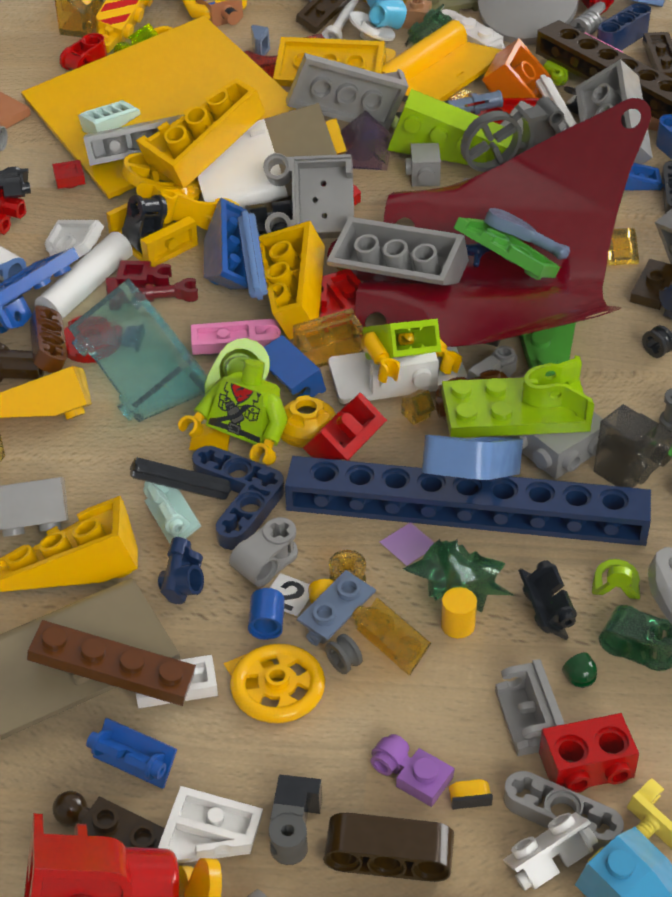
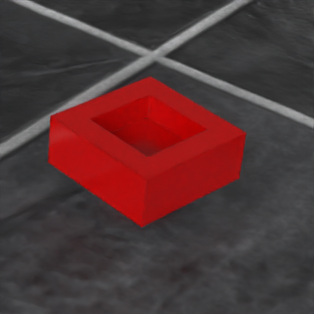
(68, 174)

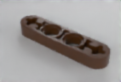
(48, 339)

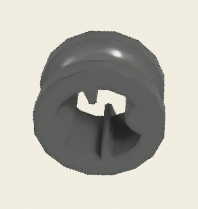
(343, 653)

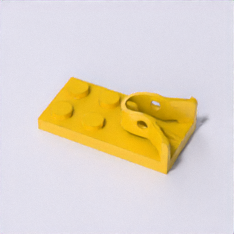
(357, 53)

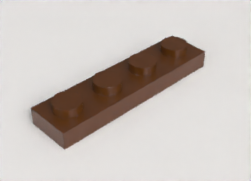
(111, 662)

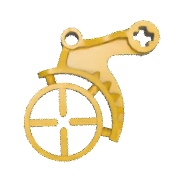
(179, 201)

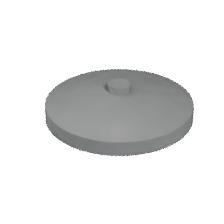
(524, 17)

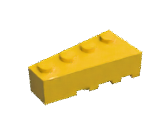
(293, 273)

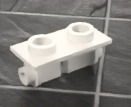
(562, 838)

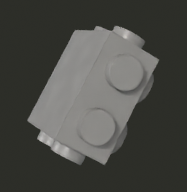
(561, 451)

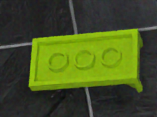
(519, 404)

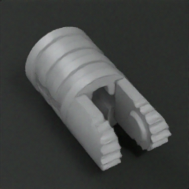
(590, 19)

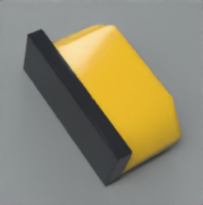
(470, 794)

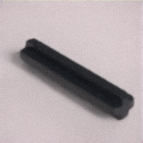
(180, 478)

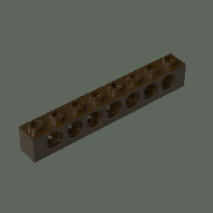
(589, 56)

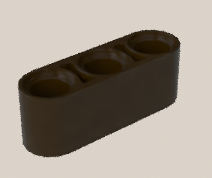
(389, 847)

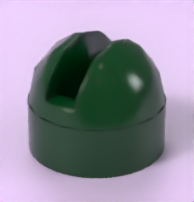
(580, 670)

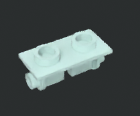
(170, 511)

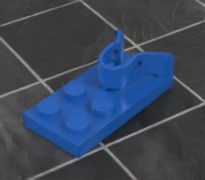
(38, 274)

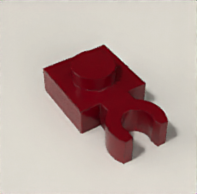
(142, 273)

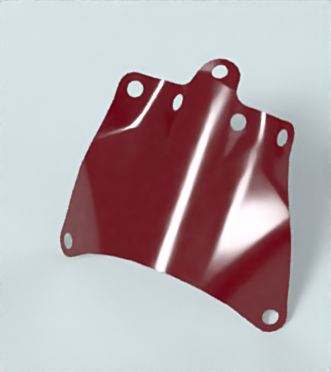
(560, 188)

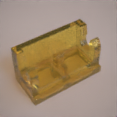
(329, 336)

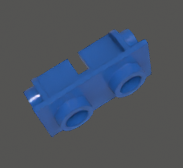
(132, 752)

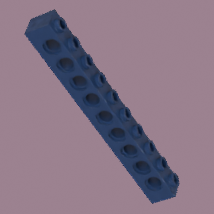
(497, 504)

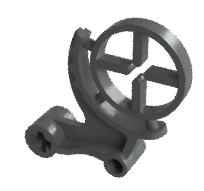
(538, 125)

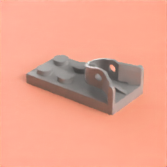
(347, 90)

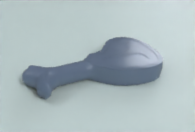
(517, 227)

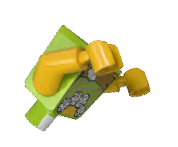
(406, 339)

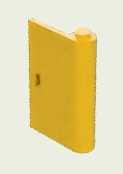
(442, 62)

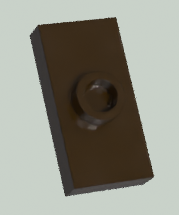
(653, 278)

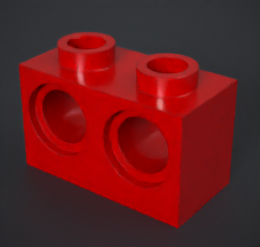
(587, 745)

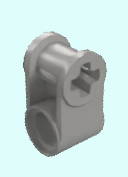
(266, 551)

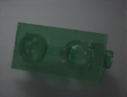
(432, 21)

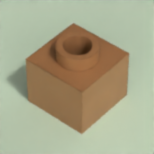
(416, 11)

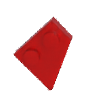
(339, 292)

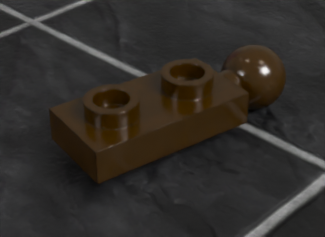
(107, 820)

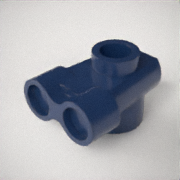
(182, 572)

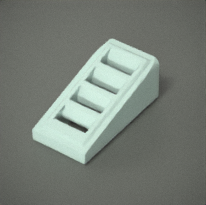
(108, 117)

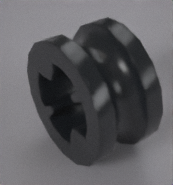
(657, 341)

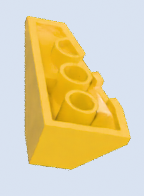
(51, 395)
(84, 553)

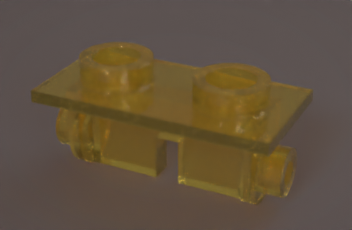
(391, 634)

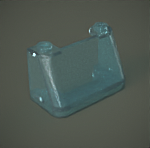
(138, 353)

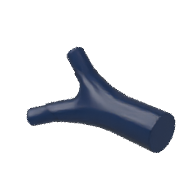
(476, 250)

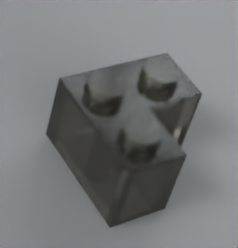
(630, 447)

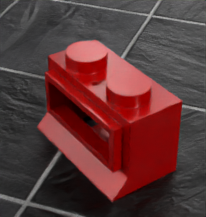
(346, 431)

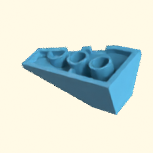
(627, 869)

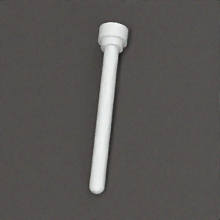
(334, 31)

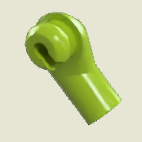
(558, 74)

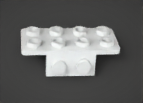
(417, 372)

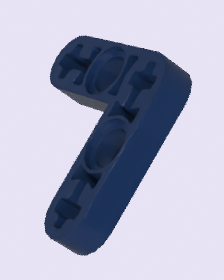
(260, 487)

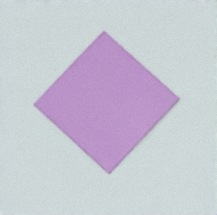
(407, 543)

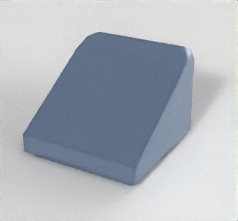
(260, 39)

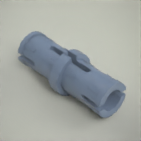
(491, 99)

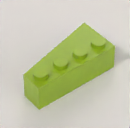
(435, 121)

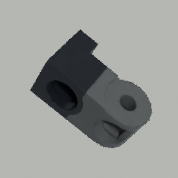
(288, 820)

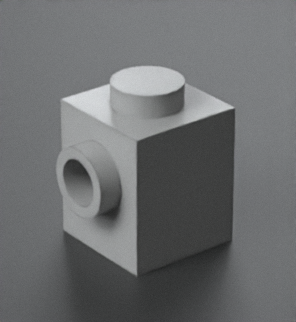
(424, 164)

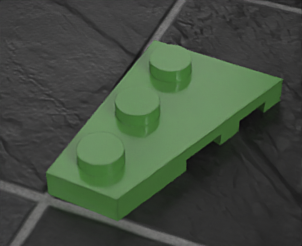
(508, 247)
(548, 346)

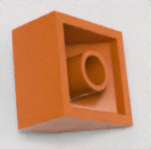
(515, 72)

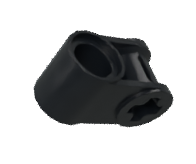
(143, 218)

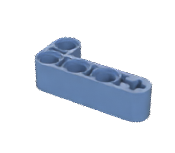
(472, 457)

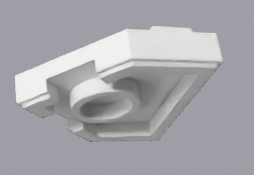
(73, 233)

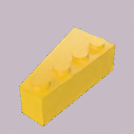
(203, 133)

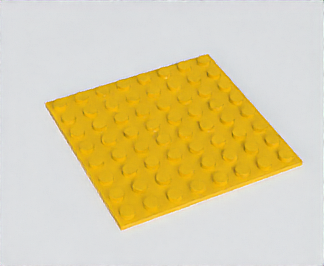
(155, 76)

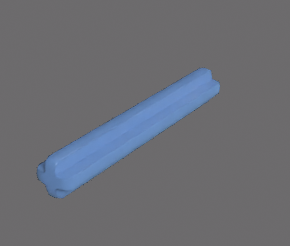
(252, 255)

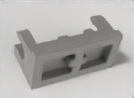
(527, 705)

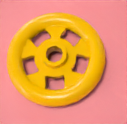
(288, 707)

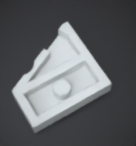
(209, 826)

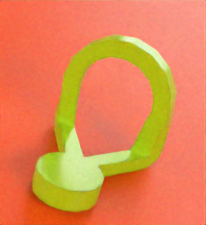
(619, 575)

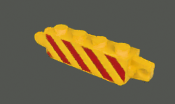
(118, 18)

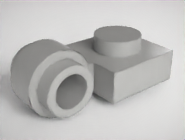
(501, 359)

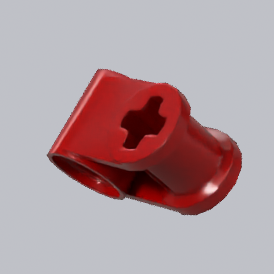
(83, 52)

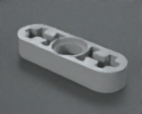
(555, 794)

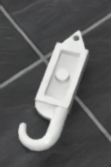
(477, 32)

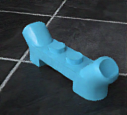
(387, 13)

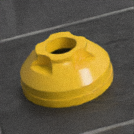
(303, 427)

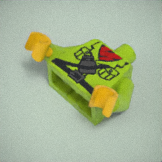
(243, 408)

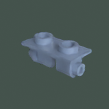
(334, 607)

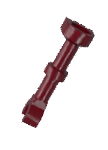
(182, 290)

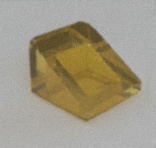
(623, 247)

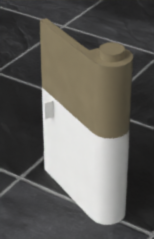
(240, 171)

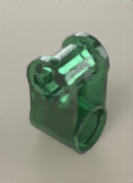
(637, 636)

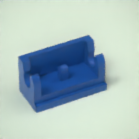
(294, 368)

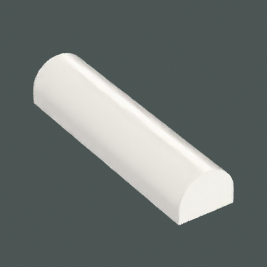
(86, 274)

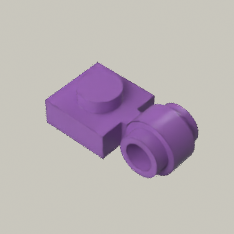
(419, 776)

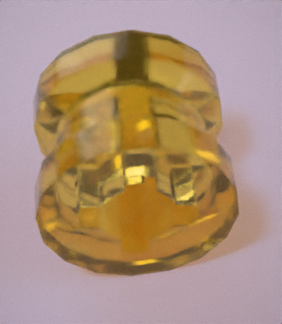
(347, 560)

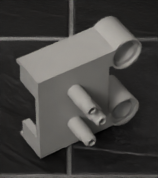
(319, 191)

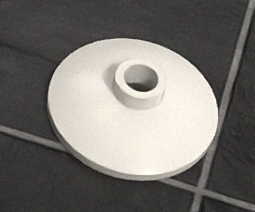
(368, 31)

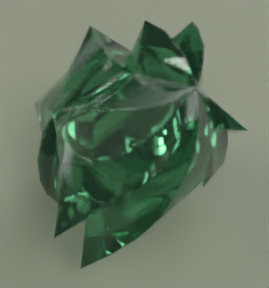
(451, 566)

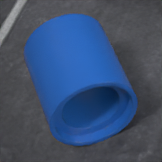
(266, 613)

